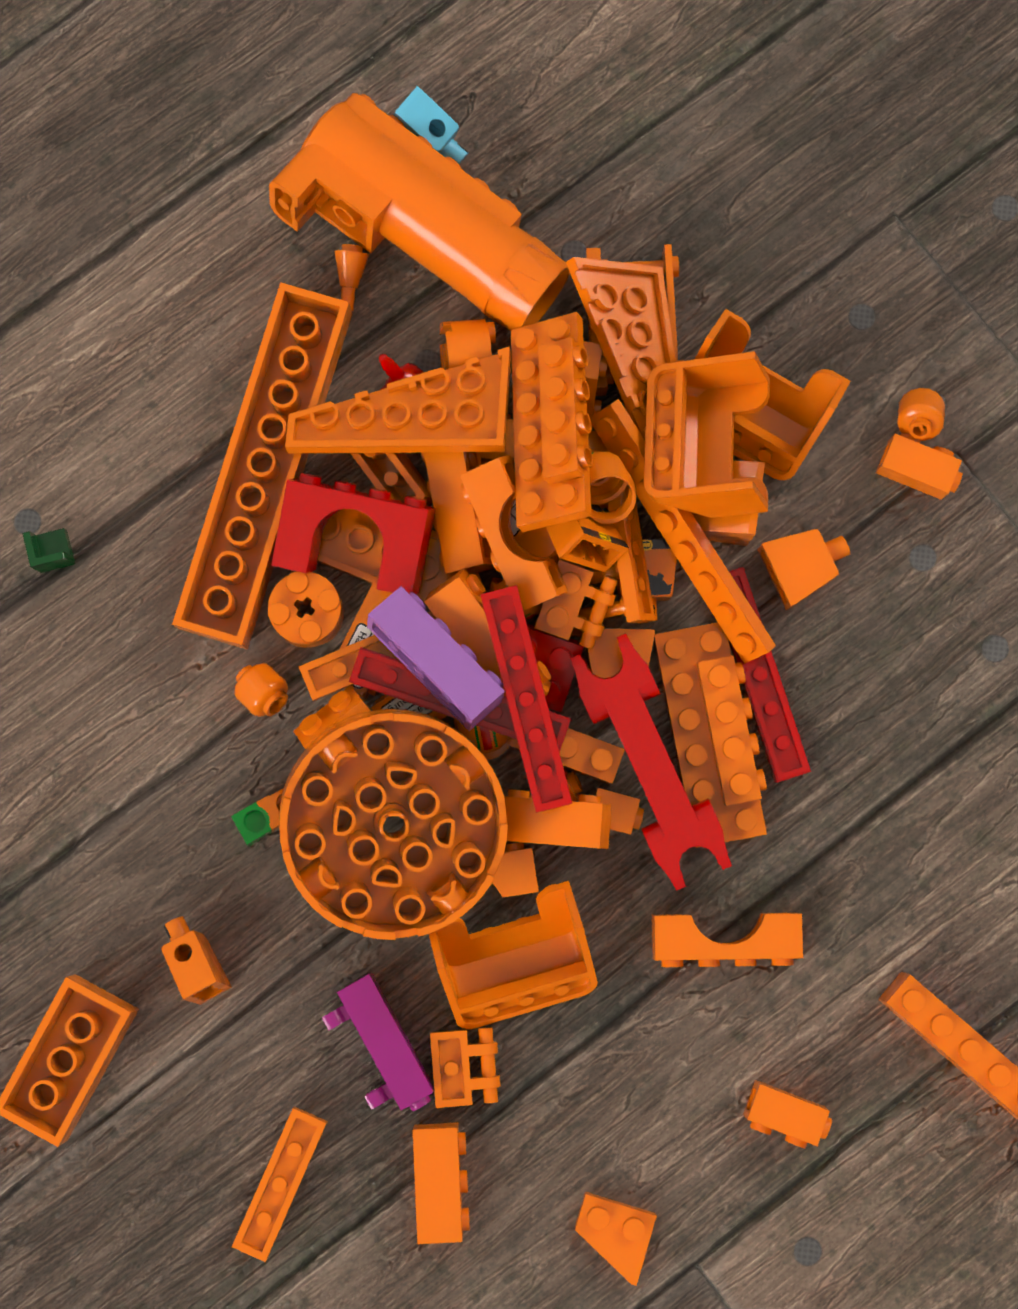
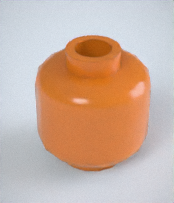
(921, 413)
(261, 690)

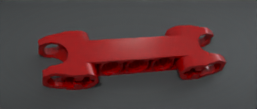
(678, 822)

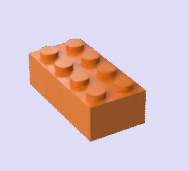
(66, 1059)

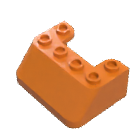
(792, 417)
(693, 434)
(517, 963)

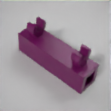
(386, 1043)

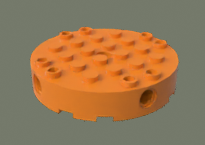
(402, 879)

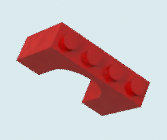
(403, 525)

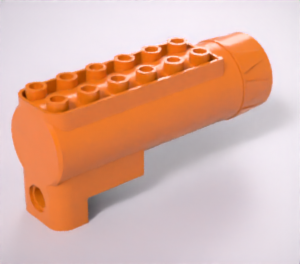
(388, 183)

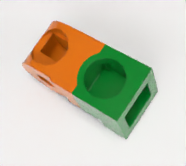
(259, 818)

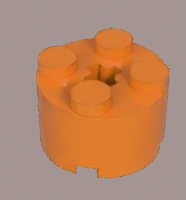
(465, 340)
(300, 590)

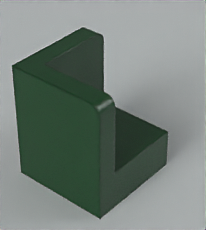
(48, 550)

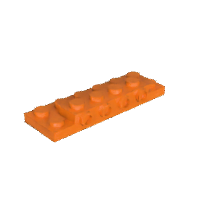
(551, 423)
(712, 727)

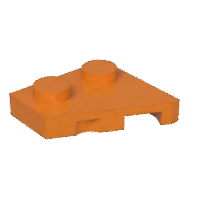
(616, 1233)

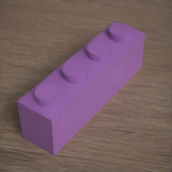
(436, 657)

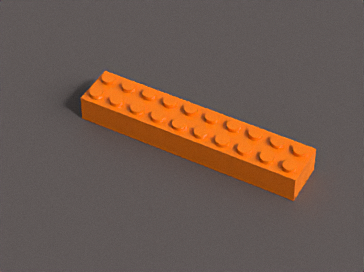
(244, 514)

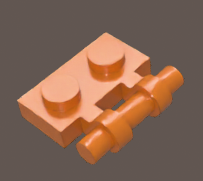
(561, 613)
(452, 1067)

